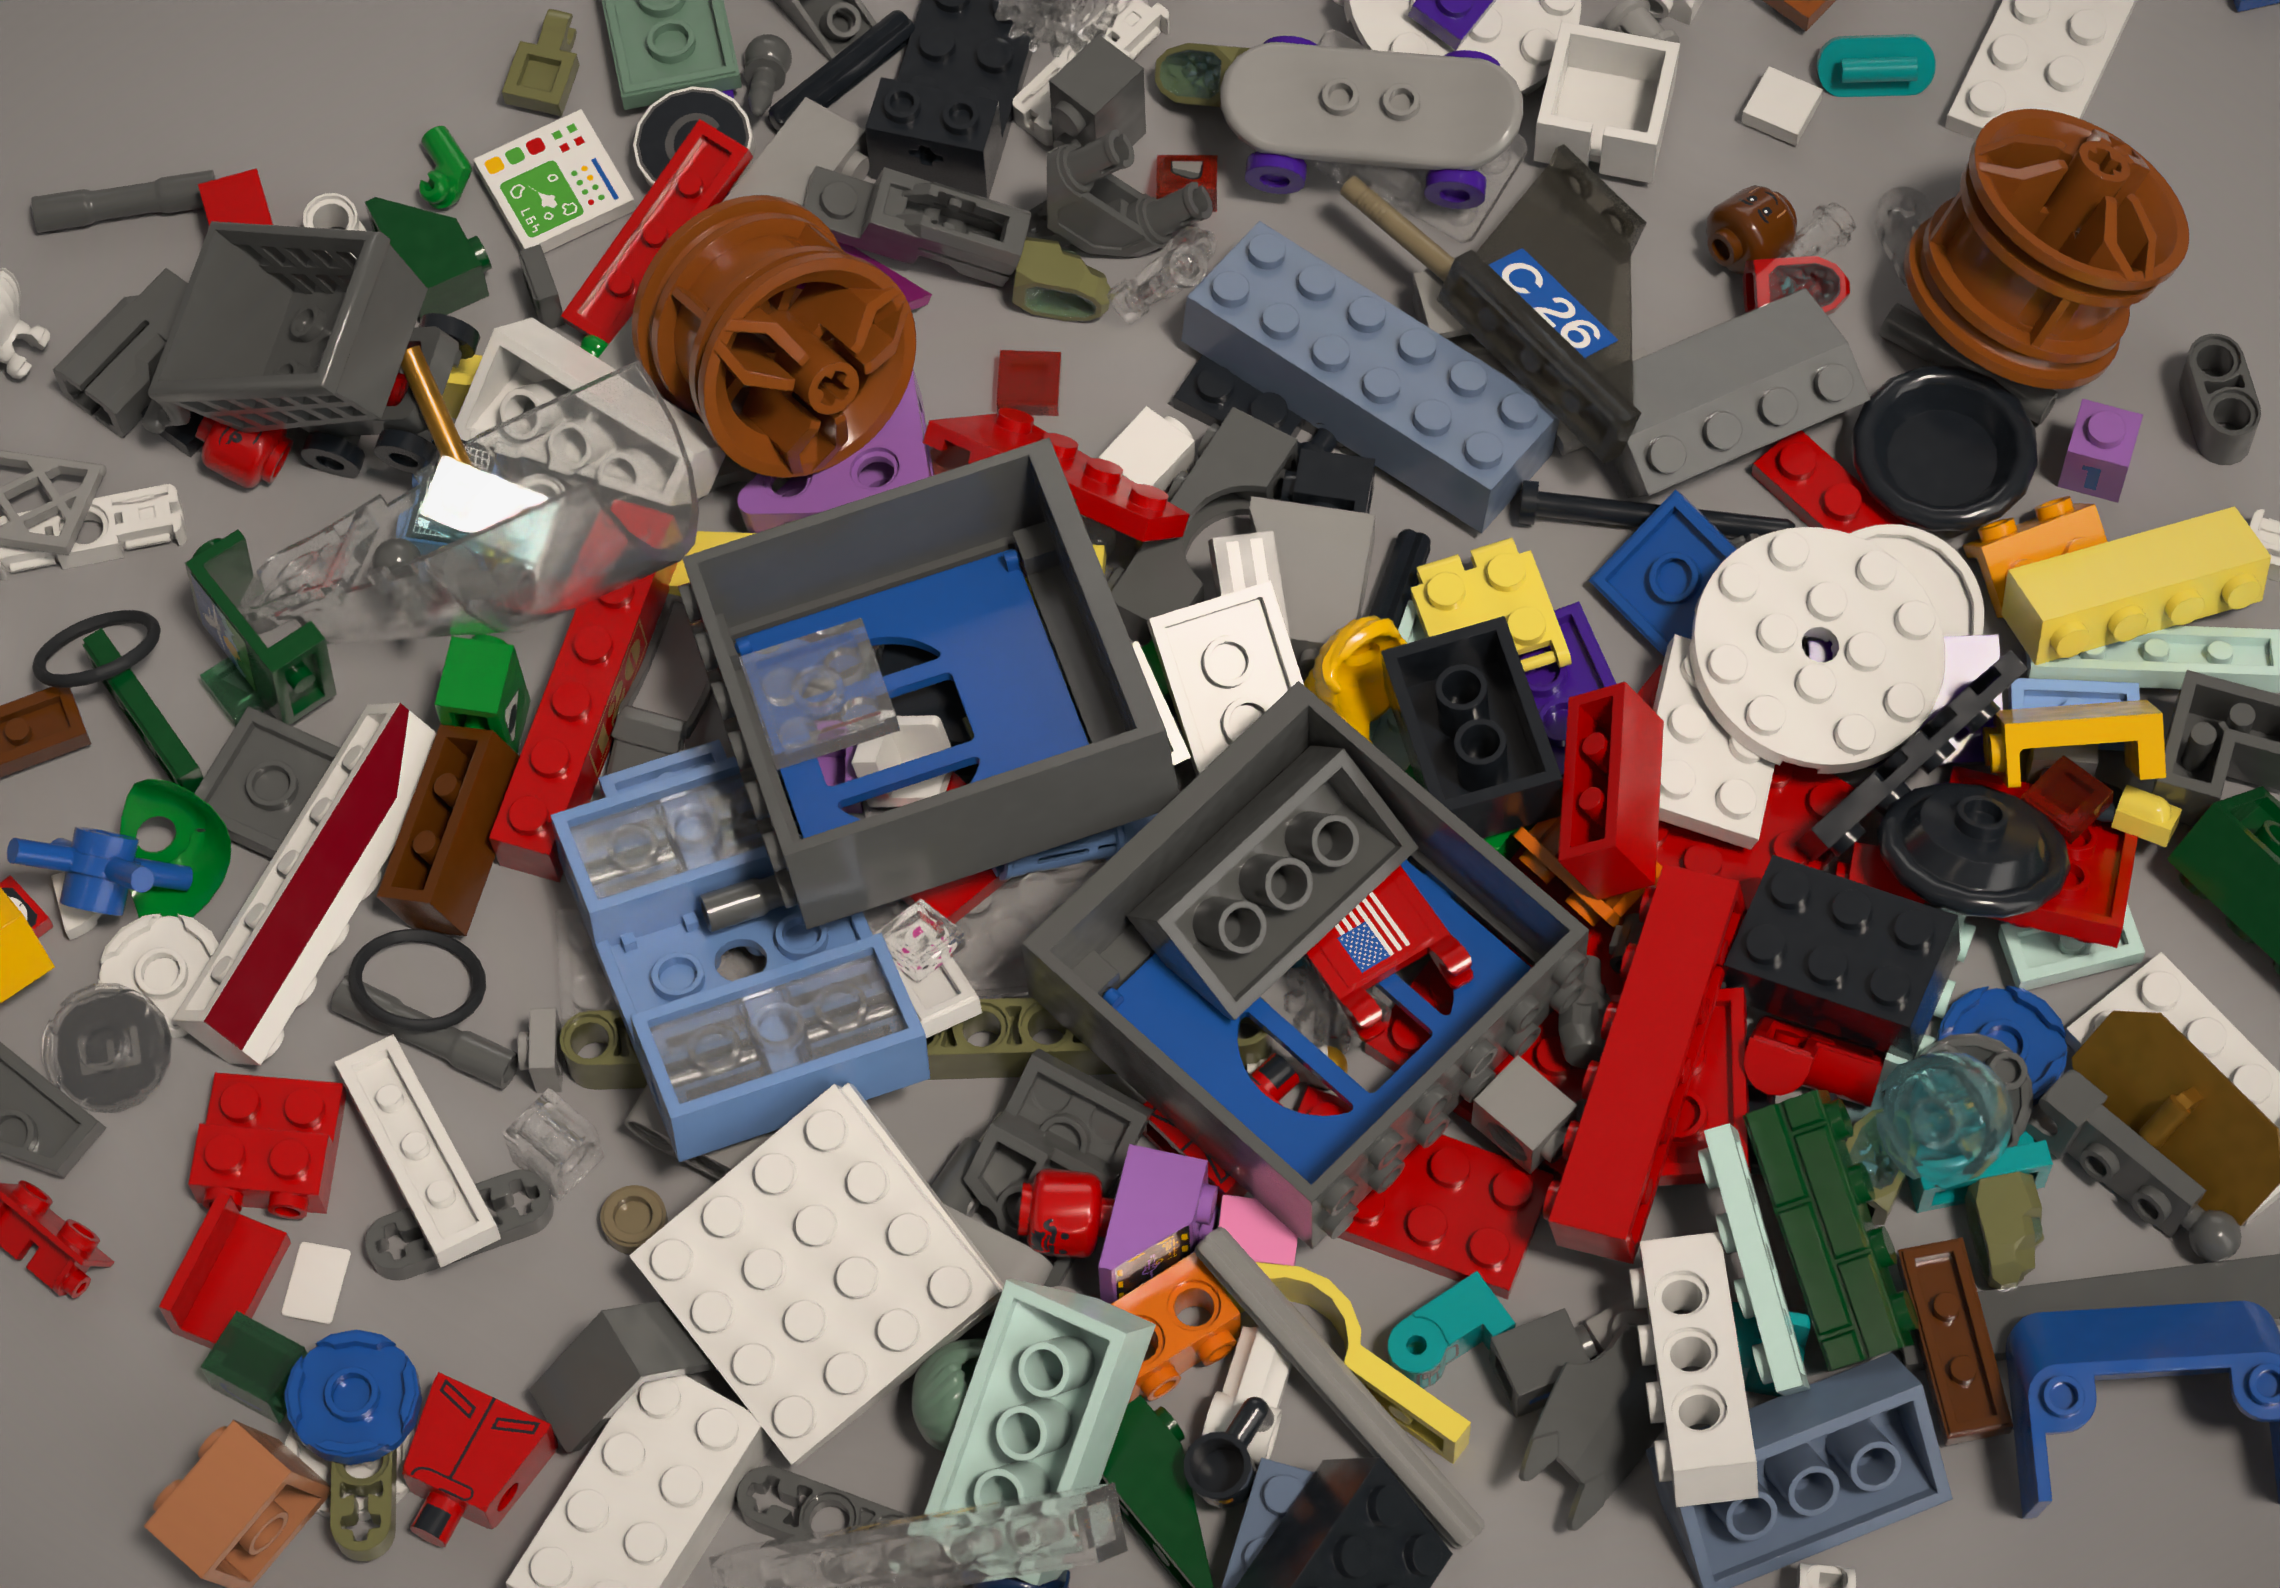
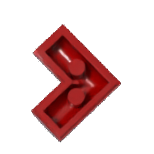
(1791, 1056)

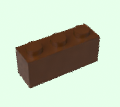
(445, 840)

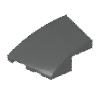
(1053, 1122)

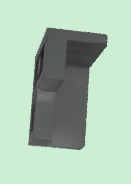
(609, 1364)

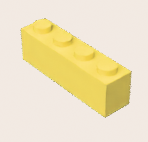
(2135, 585)

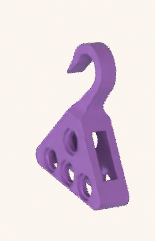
(889, 460)

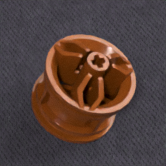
(2045, 249)
(816, 359)

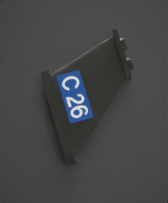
(1558, 300)

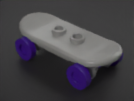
(1371, 110)

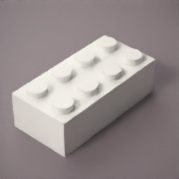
(647, 1492)

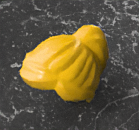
(1351, 671)

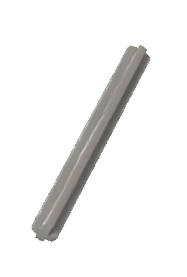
(1339, 1387)

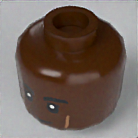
(1750, 227)

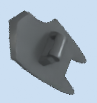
(1596, 1424)

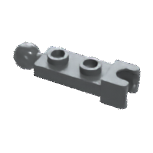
(2113, 1153)

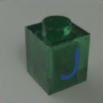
(253, 1366)

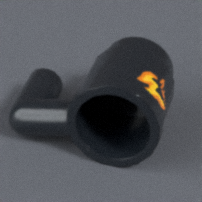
(1219, 1462)

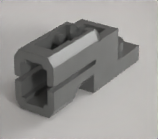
(918, 217)
(121, 355)

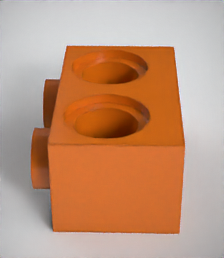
(1178, 1344)

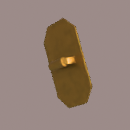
(2184, 1109)

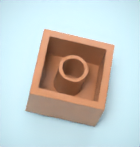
(237, 1506)

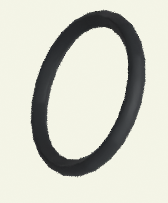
(107, 670)
(408, 1024)

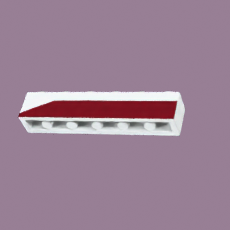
(309, 889)

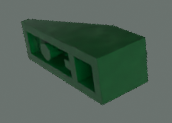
(1156, 1494)

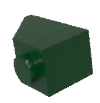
(435, 252)

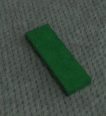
(144, 715)

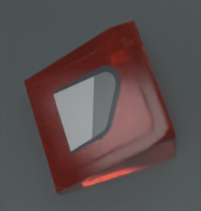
(1179, 170)

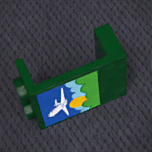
(287, 676)

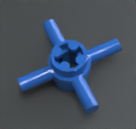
(99, 868)

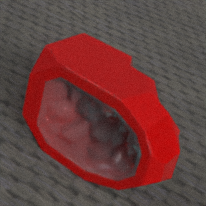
(1777, 277)

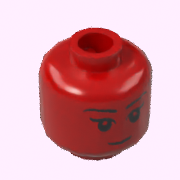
(243, 456)

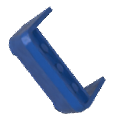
(2062, 1353)

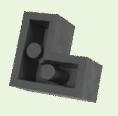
(2216, 734)

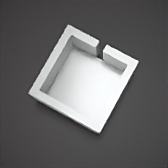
(1607, 99)

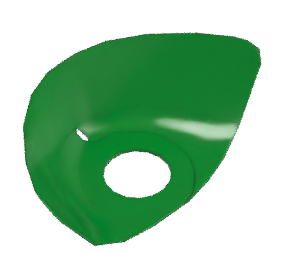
(203, 851)

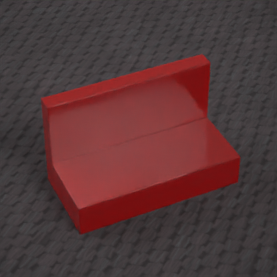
(222, 1273)

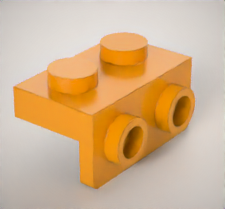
(2054, 532)

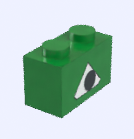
(484, 688)

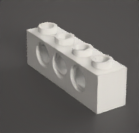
(1718, 1460)

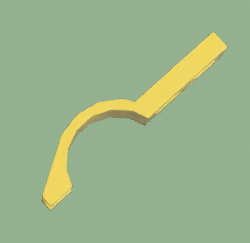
(1403, 1399)

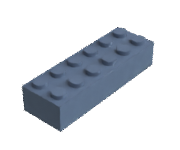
(1370, 376)

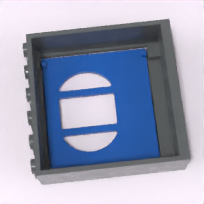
(941, 575)
(1184, 1053)

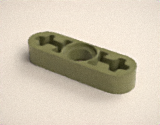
(382, 1509)

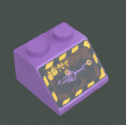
(1155, 1218)

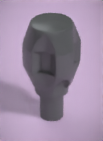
(1582, 1022)

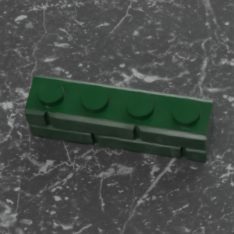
(1830, 1230)

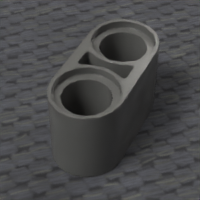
(2219, 399)

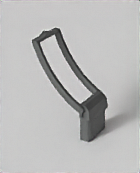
(646, 734)

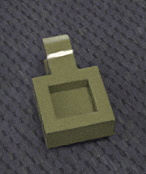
(544, 72)

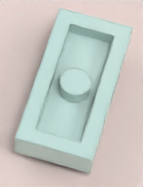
(2048, 958)

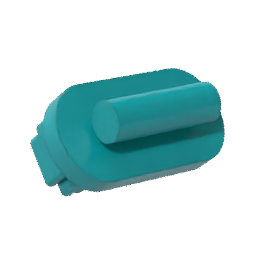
(1876, 65)

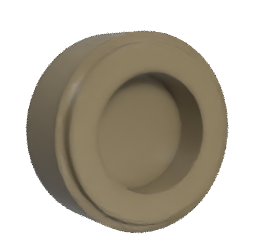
(632, 1217)

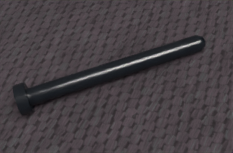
(1631, 513)

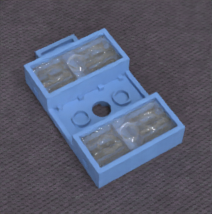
(716, 1050)

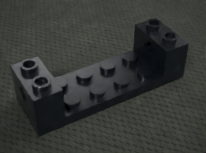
(950, 97)

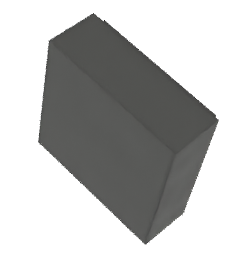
(541, 287)

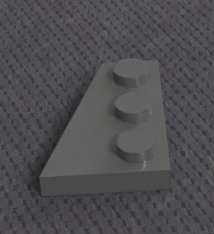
(39, 1120)

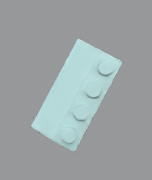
(1042, 1400)

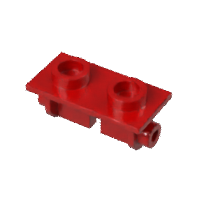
(64, 1247)

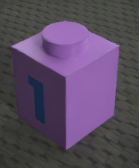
(2100, 450)

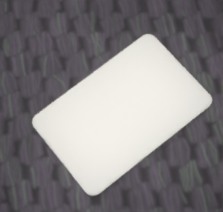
(316, 1282)

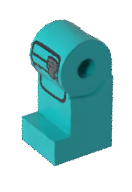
(1446, 1330)

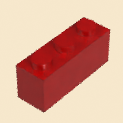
(1611, 791)

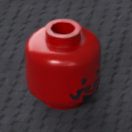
(1064, 1213)

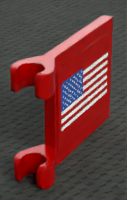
(1378, 940)

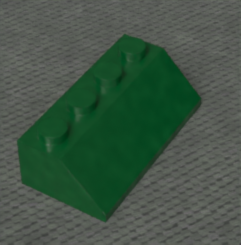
(2236, 865)

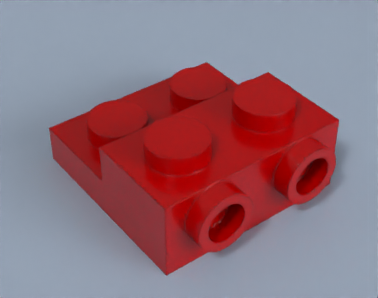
(269, 1144)

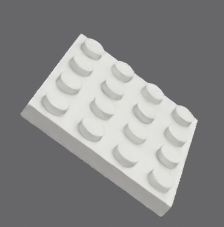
(816, 1275)

